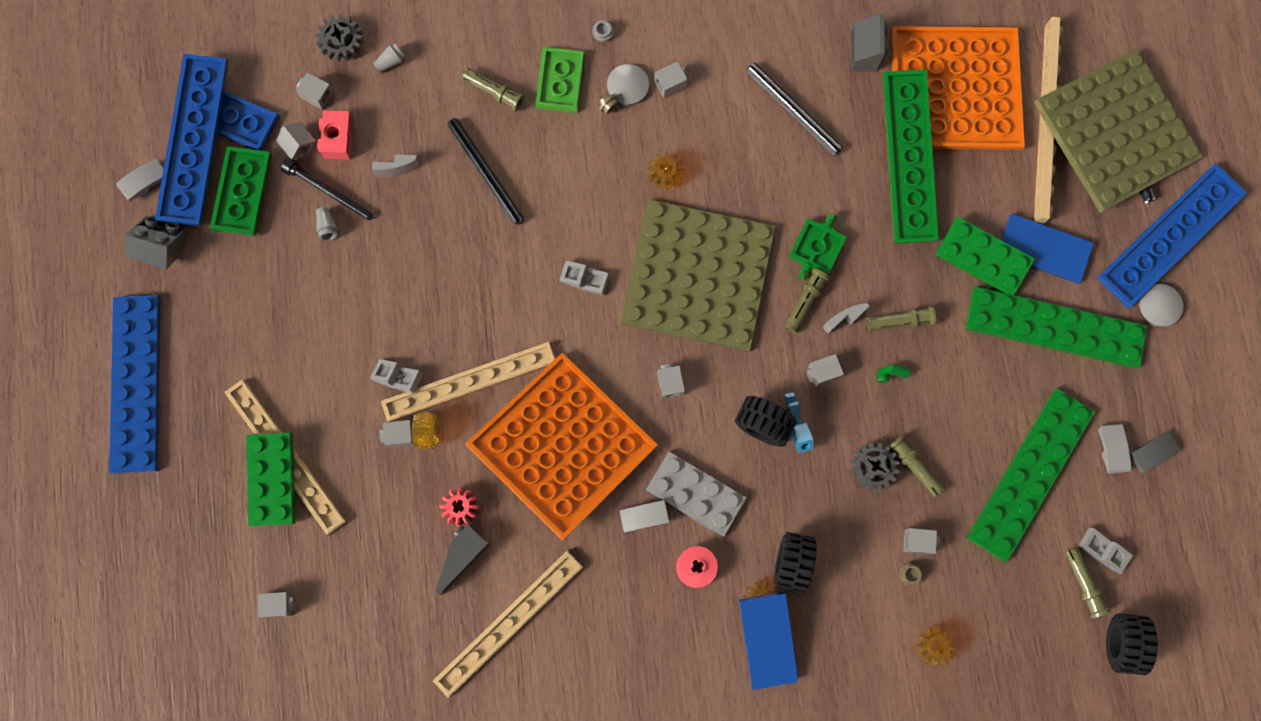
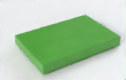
(560, 80)

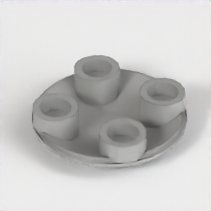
(628, 84)
(1161, 305)

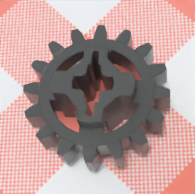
(329, 41)
(882, 472)

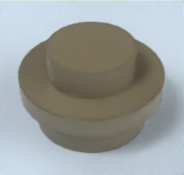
(608, 103)
(910, 574)

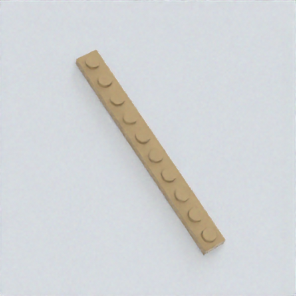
(1046, 146)

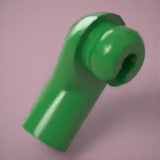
(890, 370)

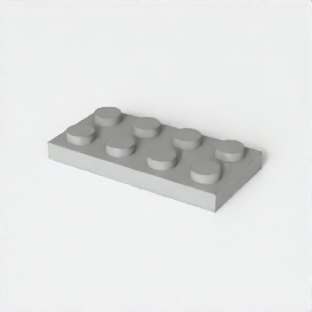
(696, 494)

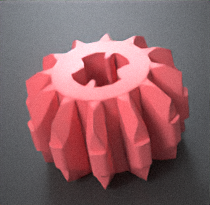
(466, 504)

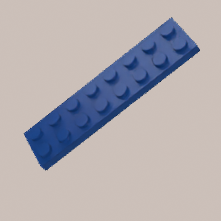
(192, 140)
(1171, 235)
(135, 384)

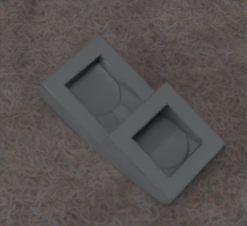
(1155, 452)

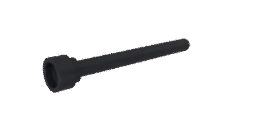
(291, 167)

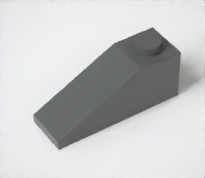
(462, 553)

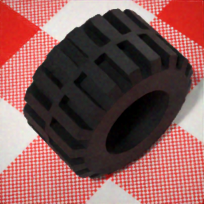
(765, 421)
(795, 563)
(1131, 644)

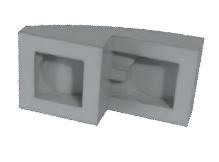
(401, 165)
(139, 180)
(584, 278)
(849, 315)
(396, 377)
(1116, 449)
(644, 516)
(1105, 551)

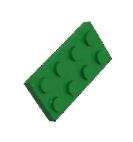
(240, 191)
(984, 256)
(270, 479)

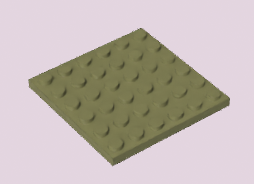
(1118, 130)
(698, 275)

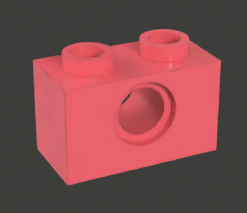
(338, 147)

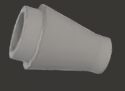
(390, 57)
(326, 226)

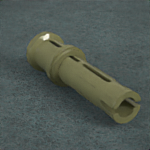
(501, 93)
(813, 292)
(912, 318)
(909, 457)
(1090, 593)

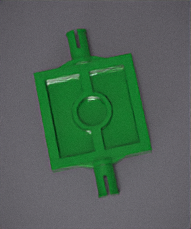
(817, 246)

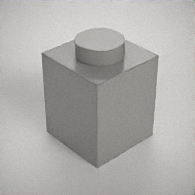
(671, 79)
(314, 90)
(295, 140)
(824, 370)
(670, 381)
(396, 434)
(921, 541)
(275, 604)

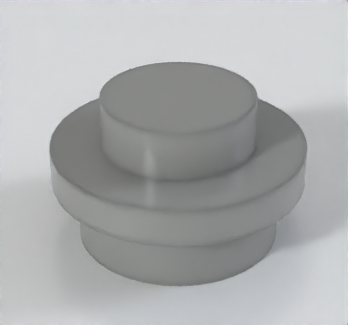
(602, 31)

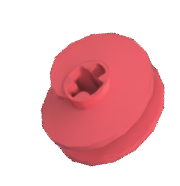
(708, 569)

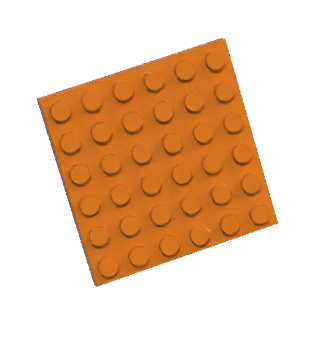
(970, 83)
(561, 446)

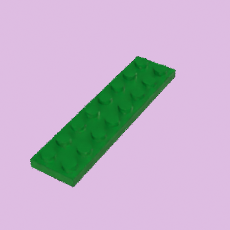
(910, 156)
(1056, 327)
(1030, 475)

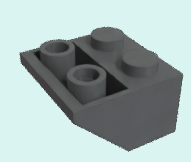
(868, 43)
(155, 242)

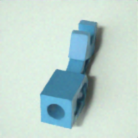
(801, 434)

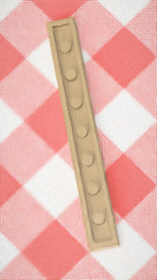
(468, 382)
(305, 482)
(507, 624)

